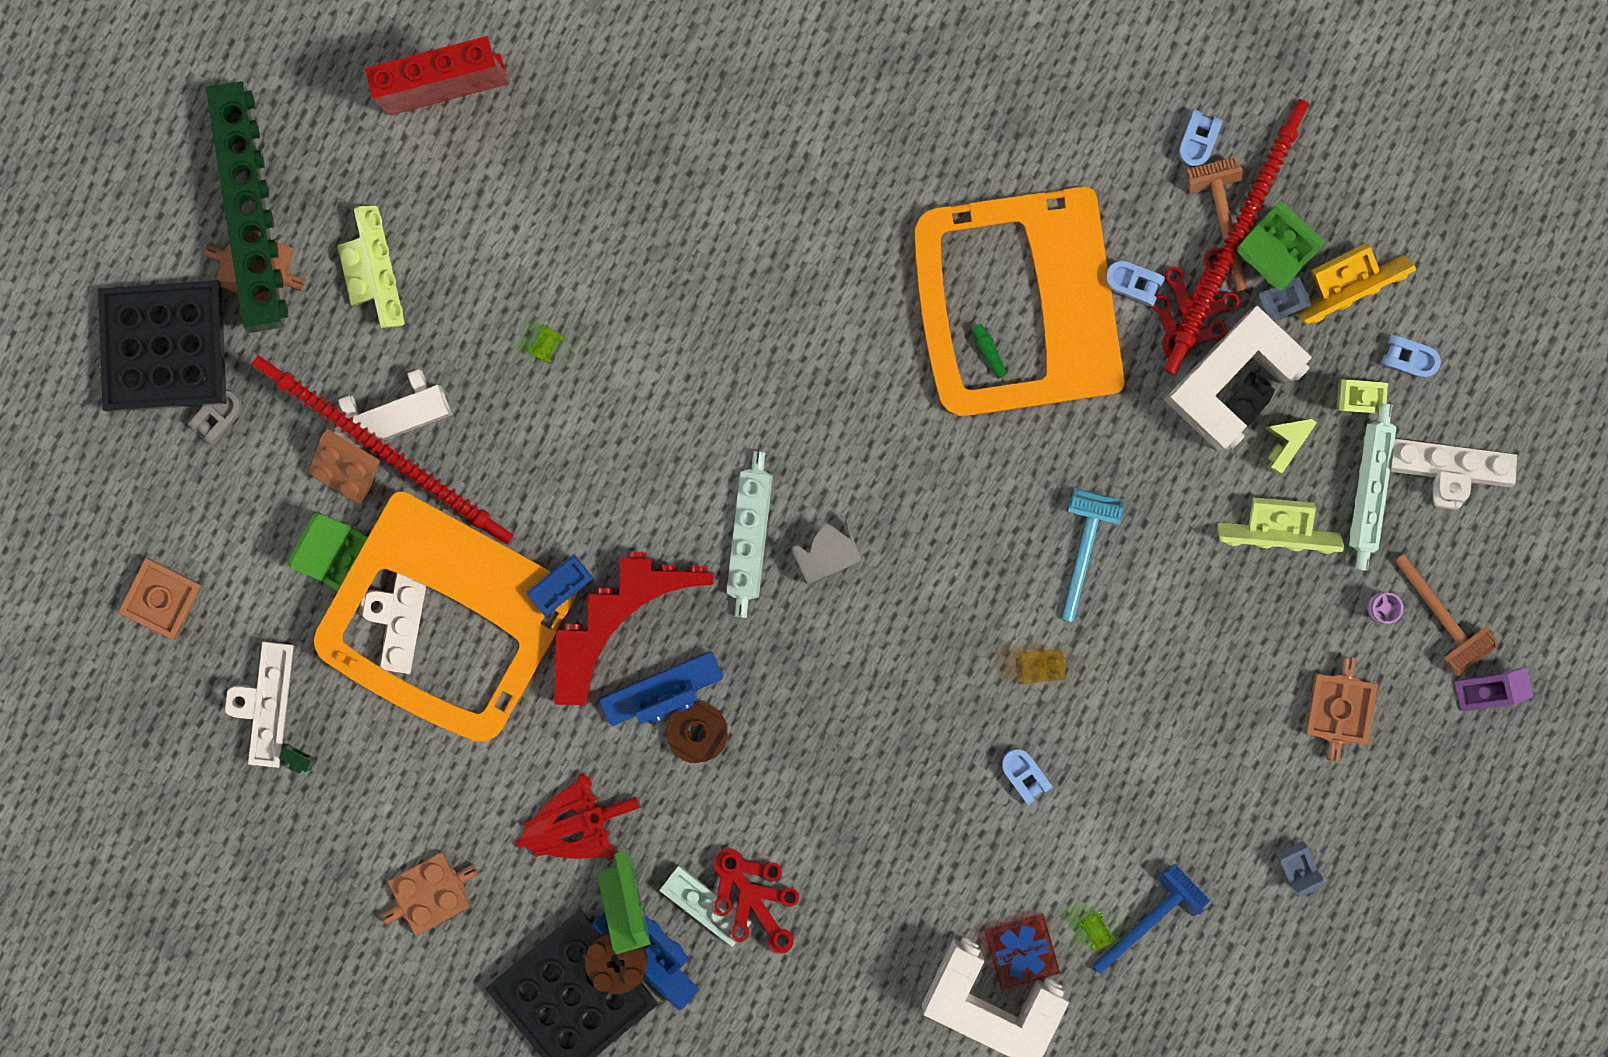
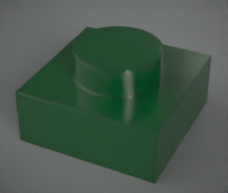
(296, 759)

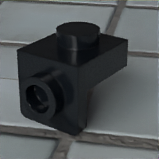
(1251, 398)

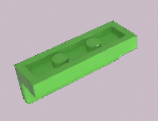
(623, 905)

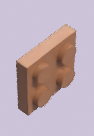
(344, 466)
(160, 599)

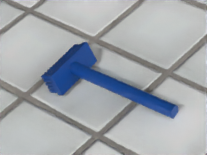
(1181, 890)

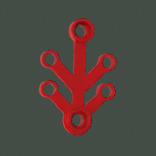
(1185, 304)
(750, 897)

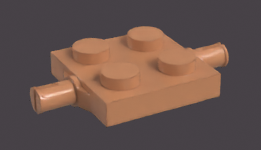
(227, 274)
(1341, 709)
(429, 894)

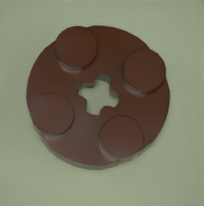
(702, 749)
(607, 977)

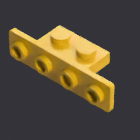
(1349, 279)

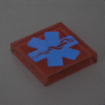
(1022, 951)

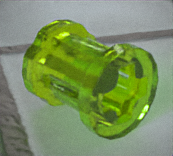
(545, 343)
(1096, 931)

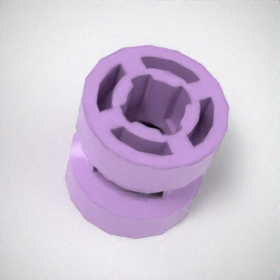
(1391, 607)

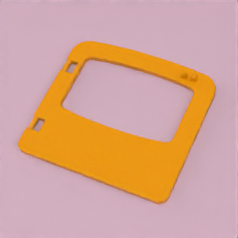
(1073, 294)
(464, 566)

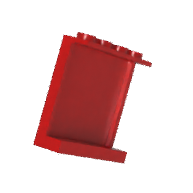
(436, 76)

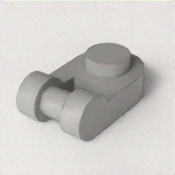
(224, 413)

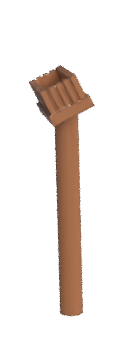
(1214, 177)
(1469, 649)

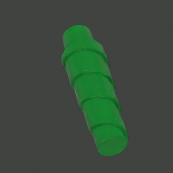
(989, 350)

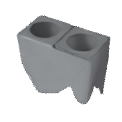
(828, 554)

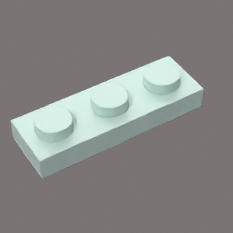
(698, 900)

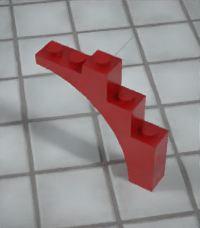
(579, 648)

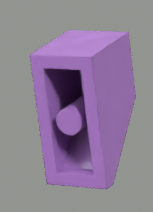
(1494, 689)

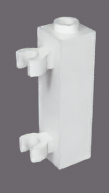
(400, 415)

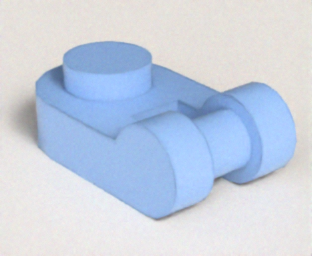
(1194, 148)
(1123, 277)
(1422, 360)
(1018, 766)

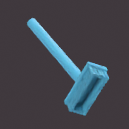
(1095, 508)

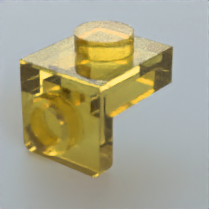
(1040, 666)

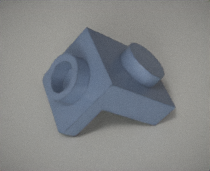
(1284, 302)
(1300, 869)

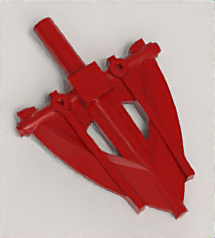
(545, 836)

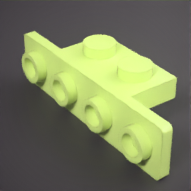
(369, 268)
(1281, 525)

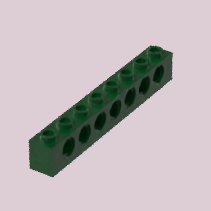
(222, 102)

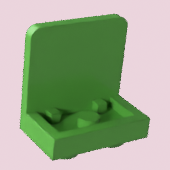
(1280, 245)
(327, 550)

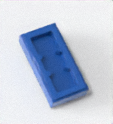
(559, 585)

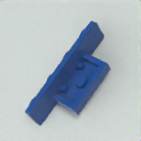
(662, 692)
(664, 964)

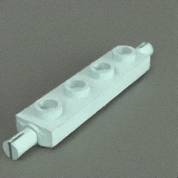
(1372, 486)
(749, 534)

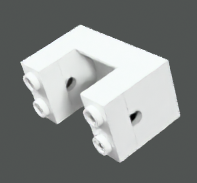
(1251, 336)
(1014, 1036)

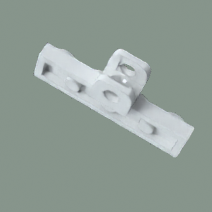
(1453, 469)
(402, 616)
(265, 703)

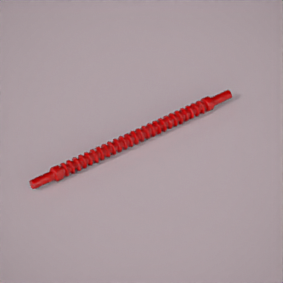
(1287, 134)
(286, 381)

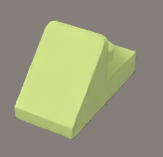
(1361, 395)
(1293, 436)

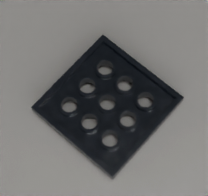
(115, 335)
(526, 1013)

